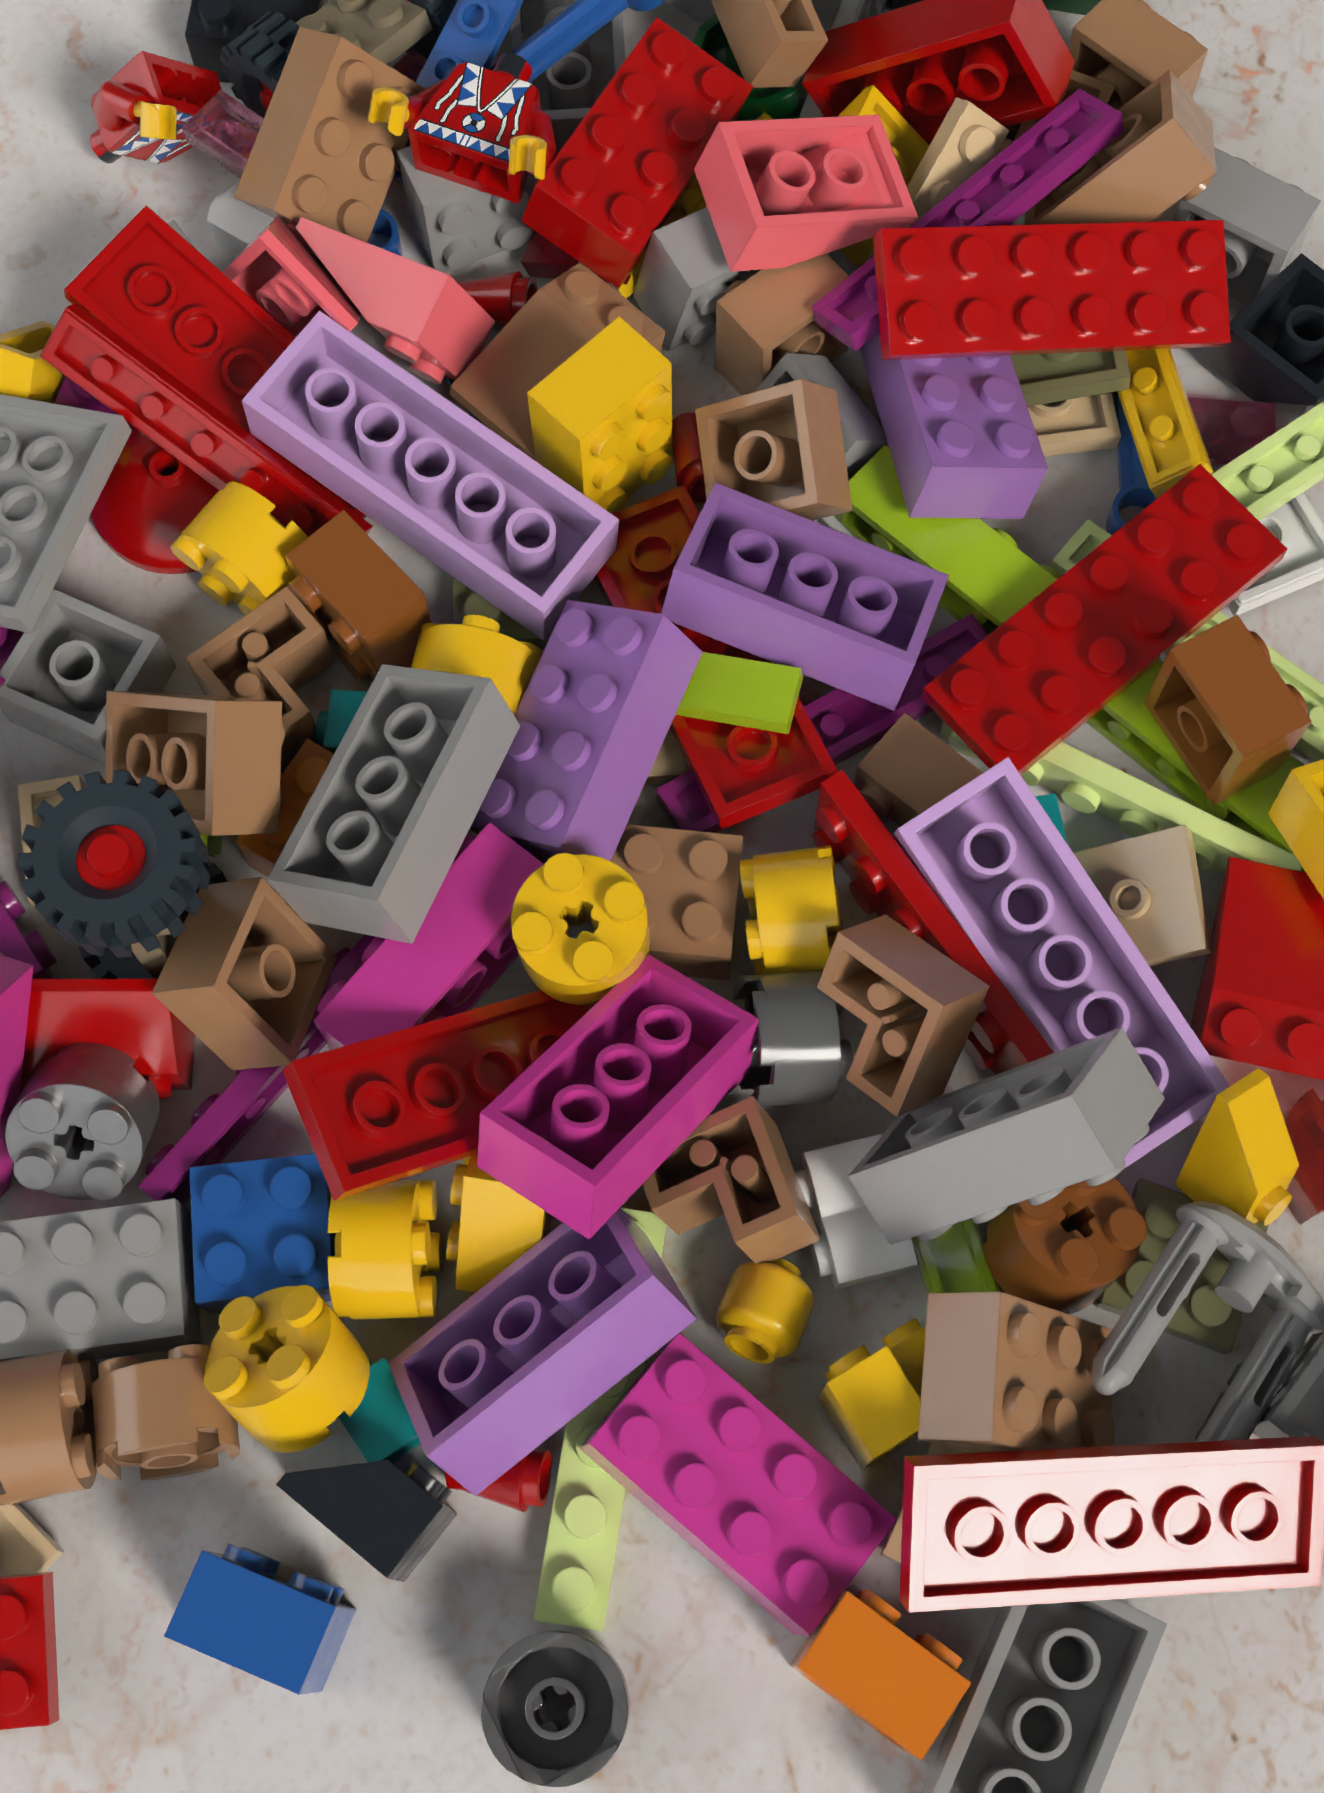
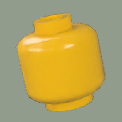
(765, 1310)

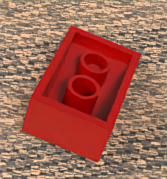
(1265, 971)

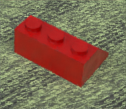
(114, 1015)

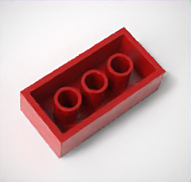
(930, 52)
(634, 153)

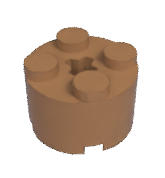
(159, 1417)
(46, 1426)

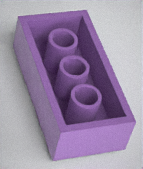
(957, 434)
(803, 596)
(589, 730)
(537, 1347)

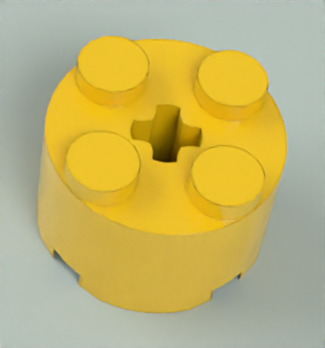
(239, 548)
(479, 651)
(566, 894)
(791, 909)
(385, 1252)
(285, 1367)

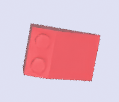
(800, 187)
(290, 280)
(410, 304)

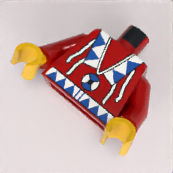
(147, 106)
(475, 126)

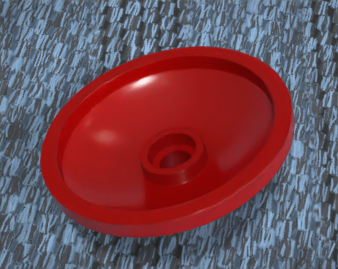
(145, 511)

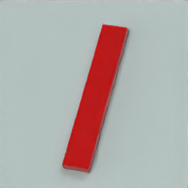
(184, 421)

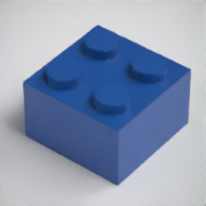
(259, 1228)
(261, 1621)

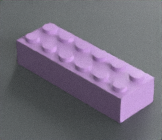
(431, 474)
(1056, 938)

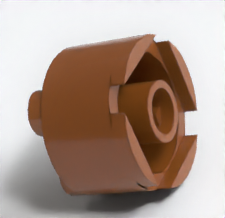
(1065, 1247)

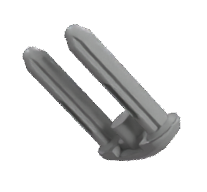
(1257, 1271)

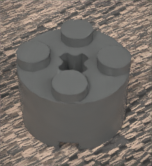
(796, 1039)

